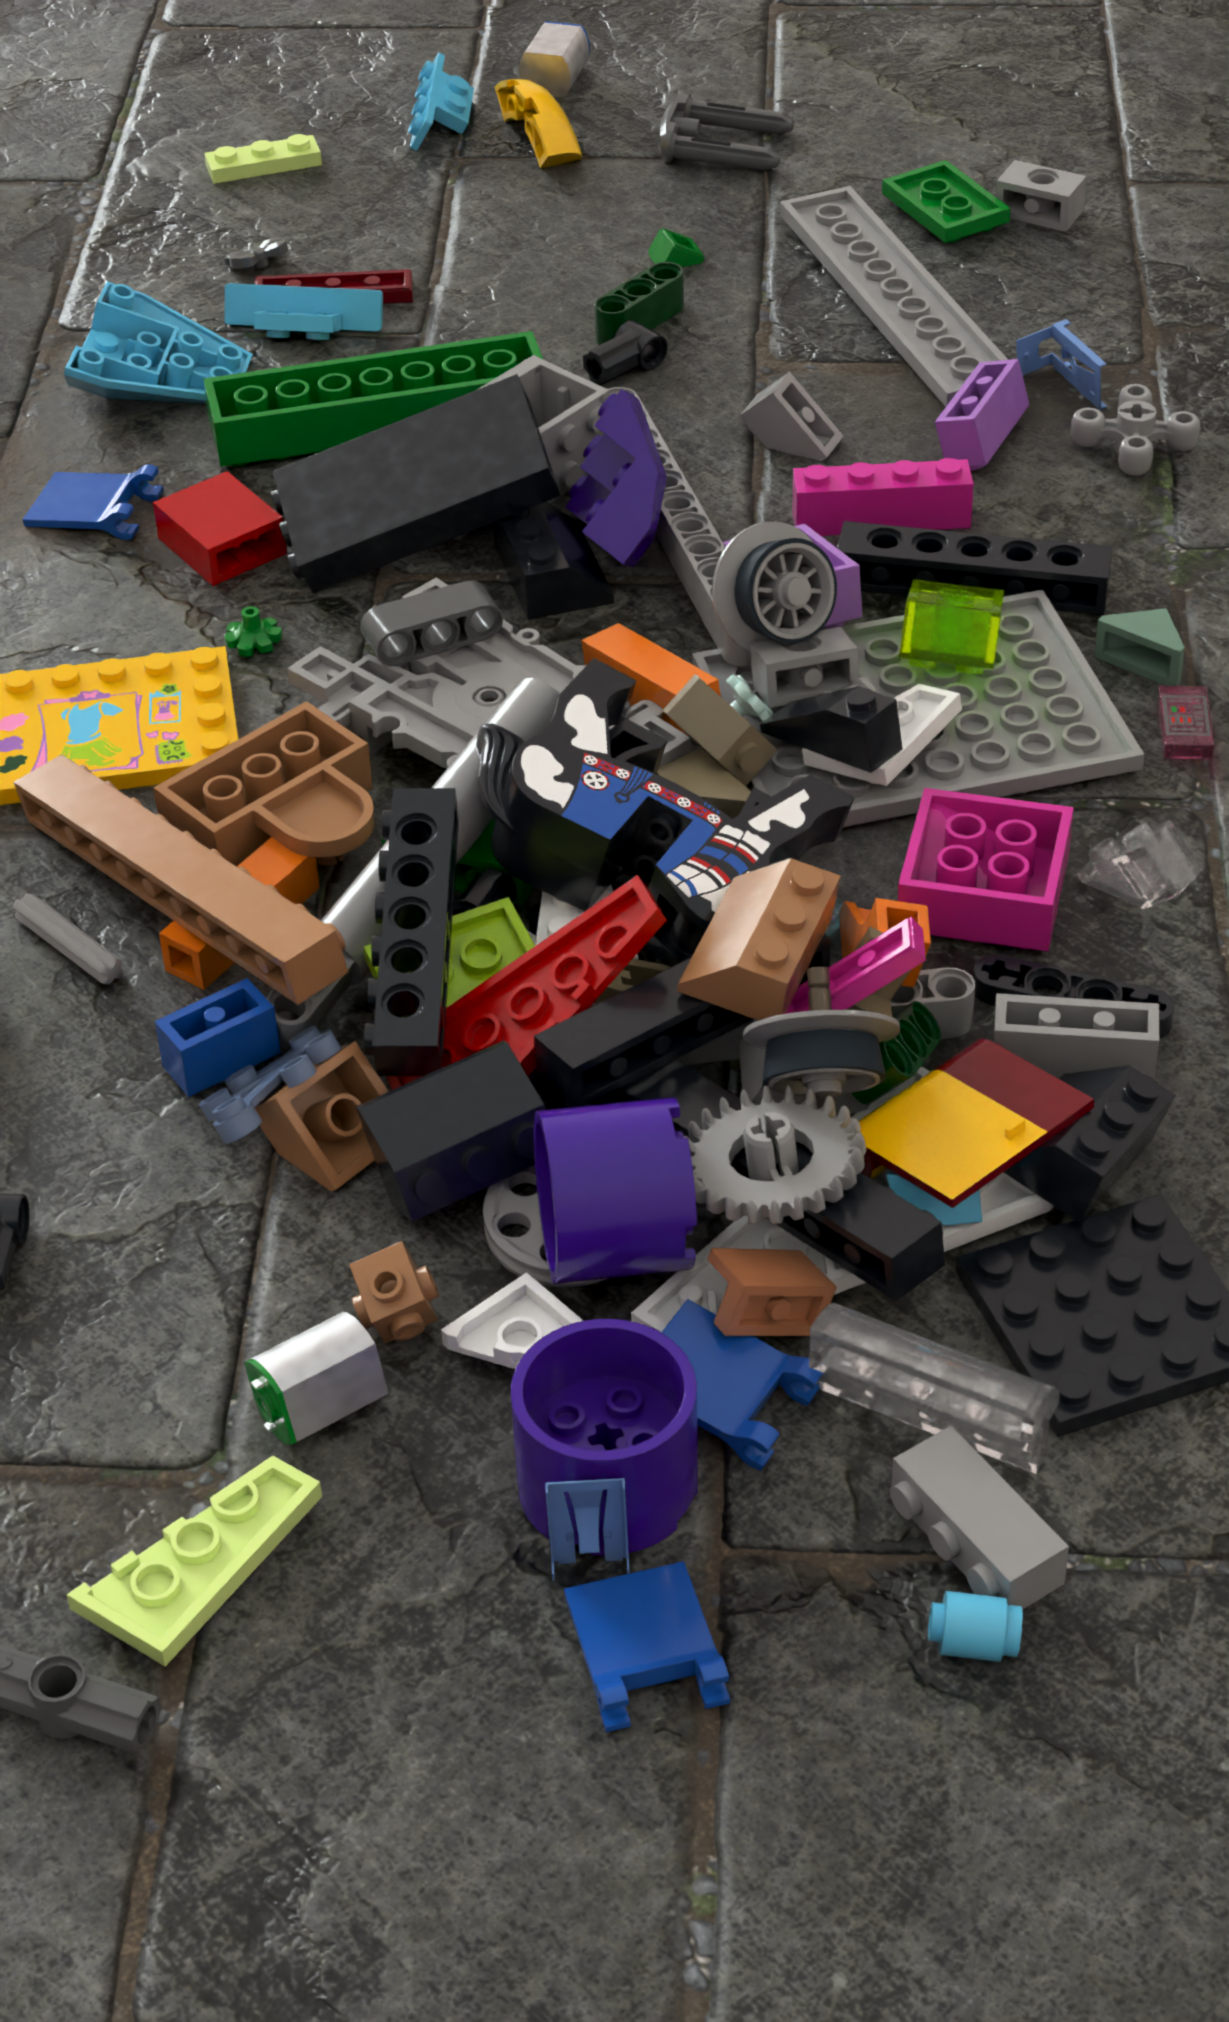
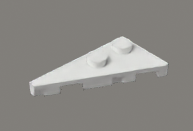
(508, 1323)

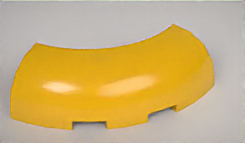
(544, 120)

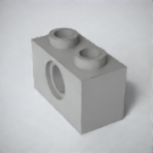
(1042, 195)
(805, 668)

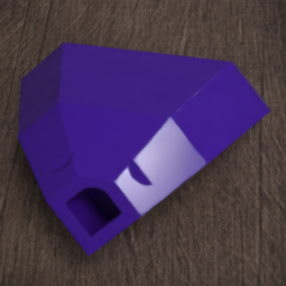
(624, 481)

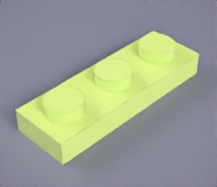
(263, 158)

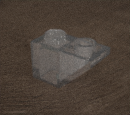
(1143, 866)

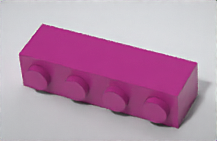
(894, 494)

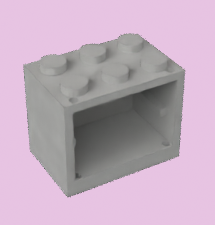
(565, 414)

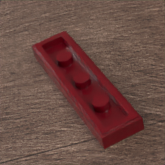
(395, 284)

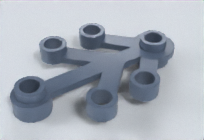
(236, 1112)

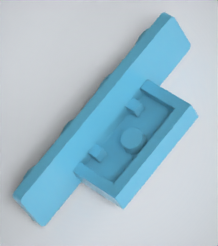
(439, 99)
(303, 309)

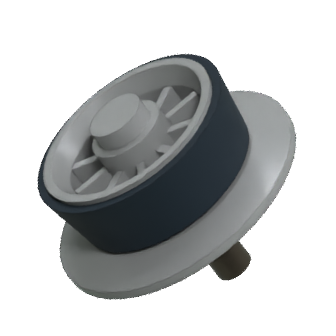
(773, 586)
(822, 1046)

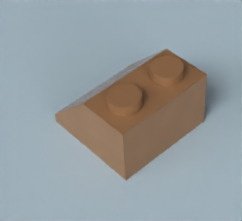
(318, 1119)

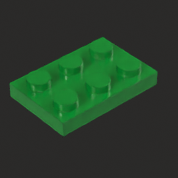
(946, 201)

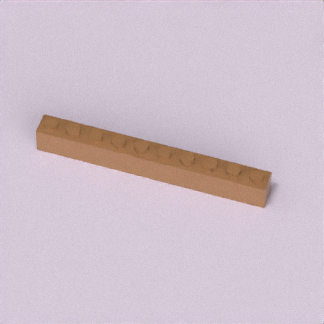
(184, 879)

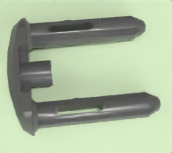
(682, 126)

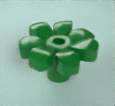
(252, 633)

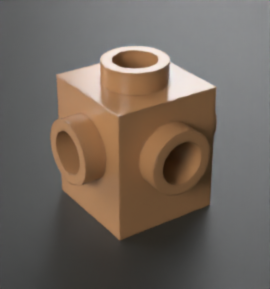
(394, 1293)

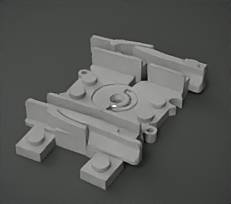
(447, 697)

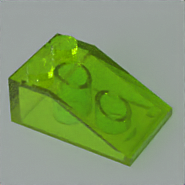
(951, 626)

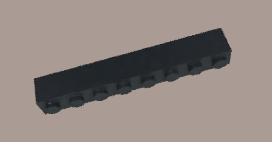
(864, 1232)

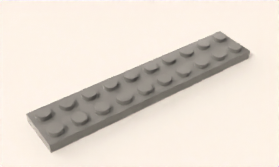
(891, 288)

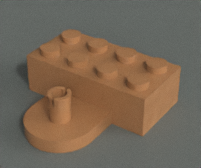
(288, 781)

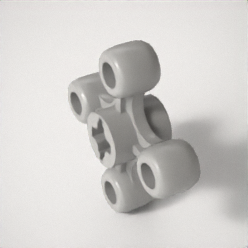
(1135, 429)

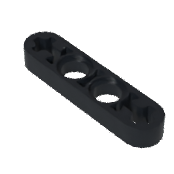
(1069, 983)

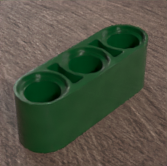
(645, 298)
(905, 1052)

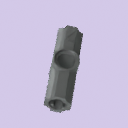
(89, 1703)

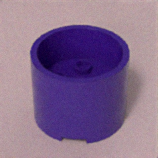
(614, 1190)
(608, 1406)

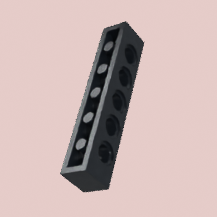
(892, 556)
(414, 933)

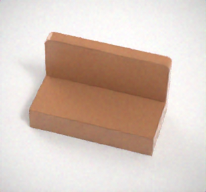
(769, 1292)

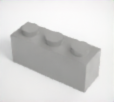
(1078, 1033)
(978, 1520)

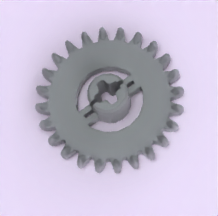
(770, 1138)

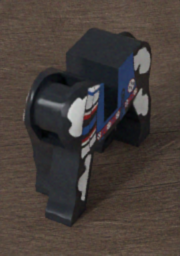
(590, 803)

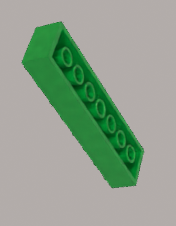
(337, 400)

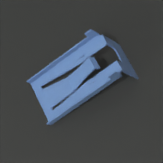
(1082, 379)
(586, 1502)

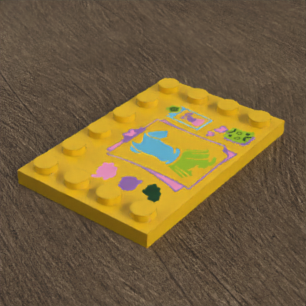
(118, 717)

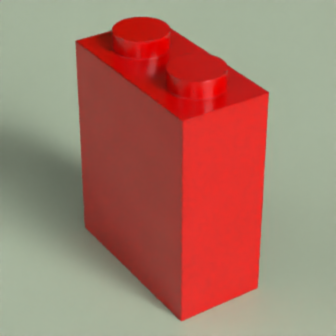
(219, 528)

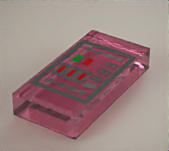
(1185, 722)

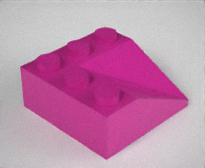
(987, 867)

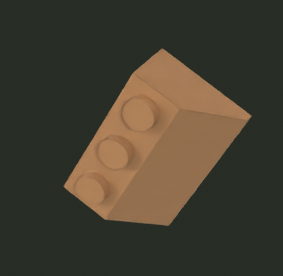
(762, 939)

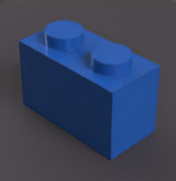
(217, 1036)

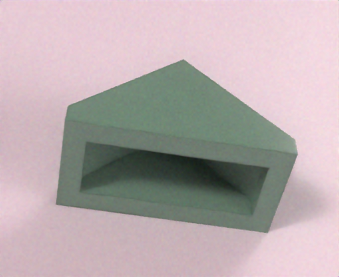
(1142, 644)

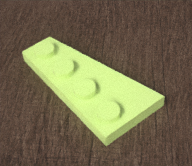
(183, 1579)

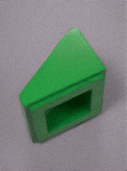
(674, 248)

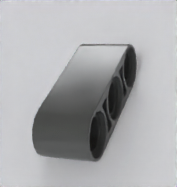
(431, 622)

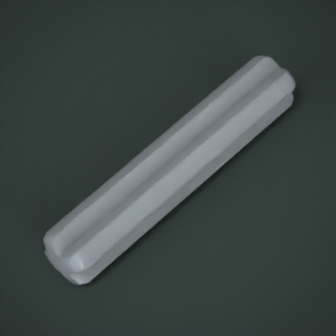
(68, 939)

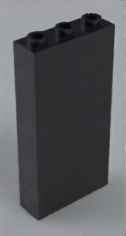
(413, 484)

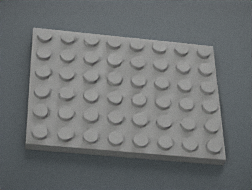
(1020, 728)

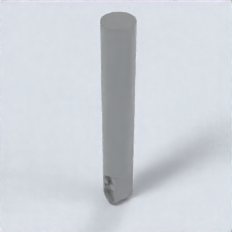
(523, 712)

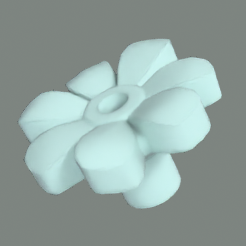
(746, 700)

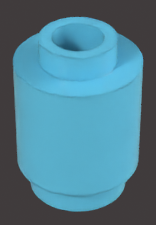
(975, 1626)

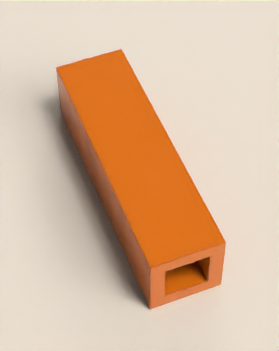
(656, 670)
(271, 864)

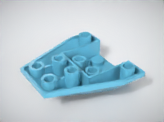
(149, 351)

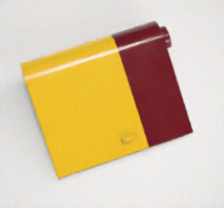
(968, 1121)

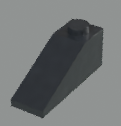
(842, 725)

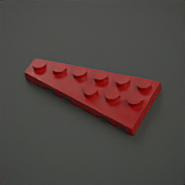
(551, 979)

